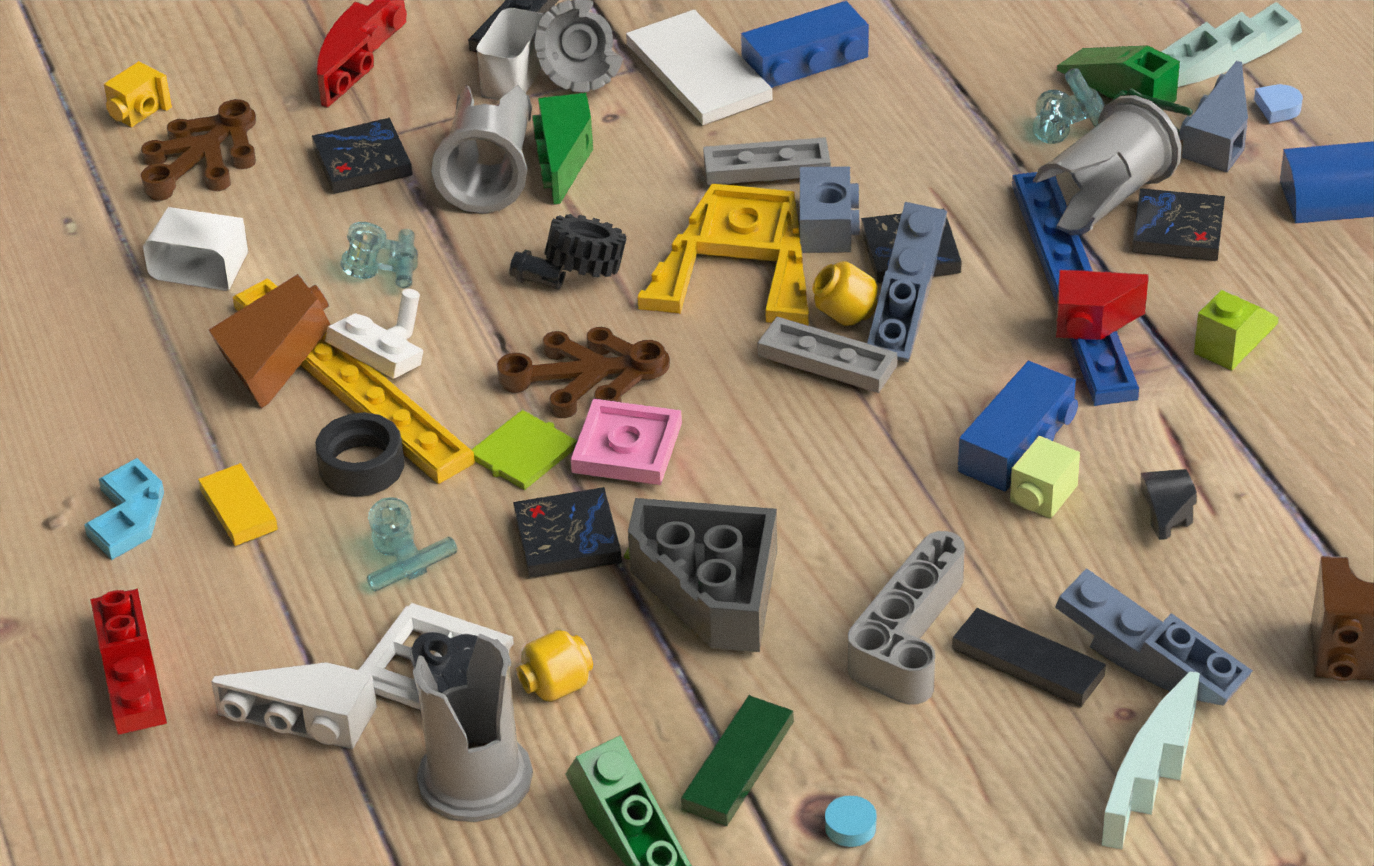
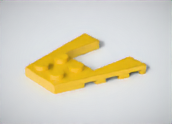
(738, 225)

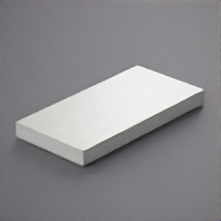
(699, 67)

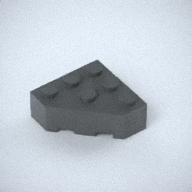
(707, 565)

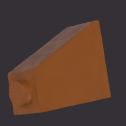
(273, 336)

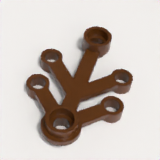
(233, 119)
(634, 361)

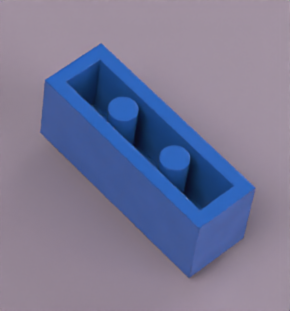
(806, 44)
(1028, 407)

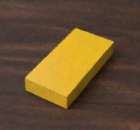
(238, 504)

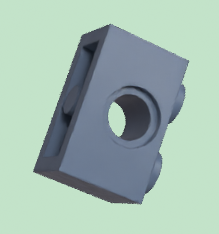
(826, 209)

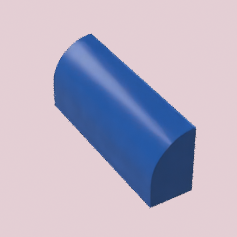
(1329, 181)

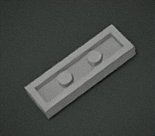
(763, 160)
(827, 354)

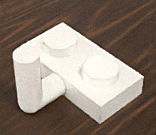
(377, 347)

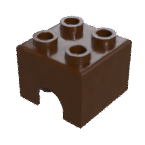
(1342, 623)

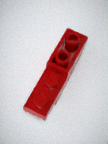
(351, 43)
(128, 661)

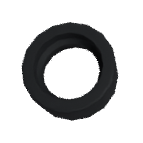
(357, 431)

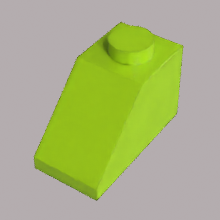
(1231, 329)

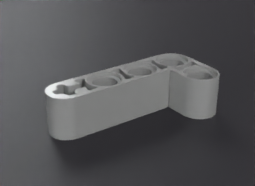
(886, 639)

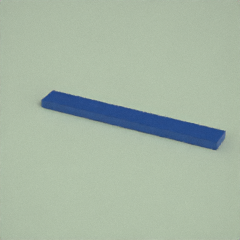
(1103, 360)

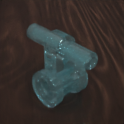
(1066, 109)
(380, 253)
(400, 543)

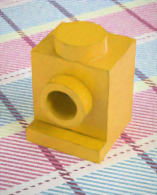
(136, 94)

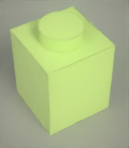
(1044, 477)

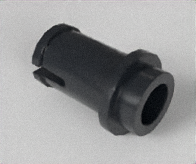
(536, 269)

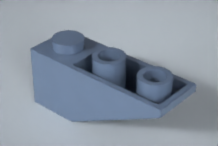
(1219, 126)

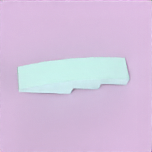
(1213, 51)
(1155, 753)

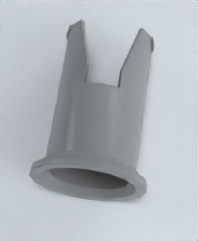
(1147, 151)
(455, 164)
(478, 780)

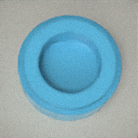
(850, 821)

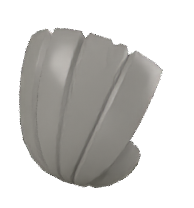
(576, 46)

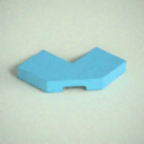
(138, 502)

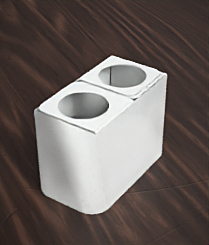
(508, 53)
(196, 248)

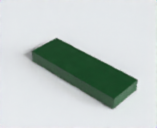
(737, 760)

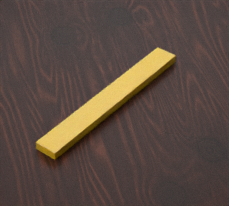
(368, 391)

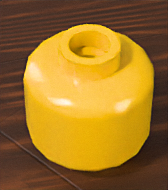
(845, 293)
(554, 665)

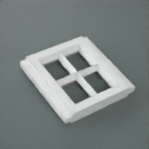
(422, 620)

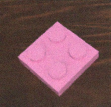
(626, 441)

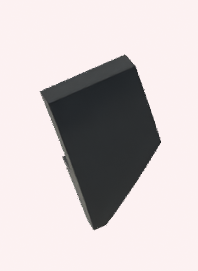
(1170, 499)

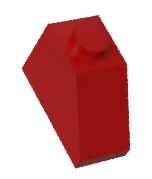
(1098, 302)

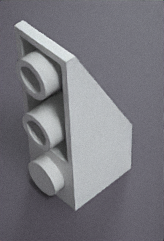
(303, 700)

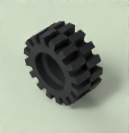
(585, 245)

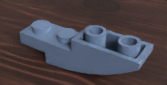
(908, 279)
(1147, 646)

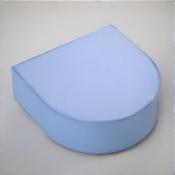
(1279, 102)

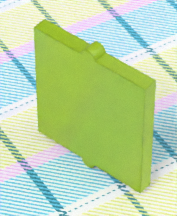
(523, 449)

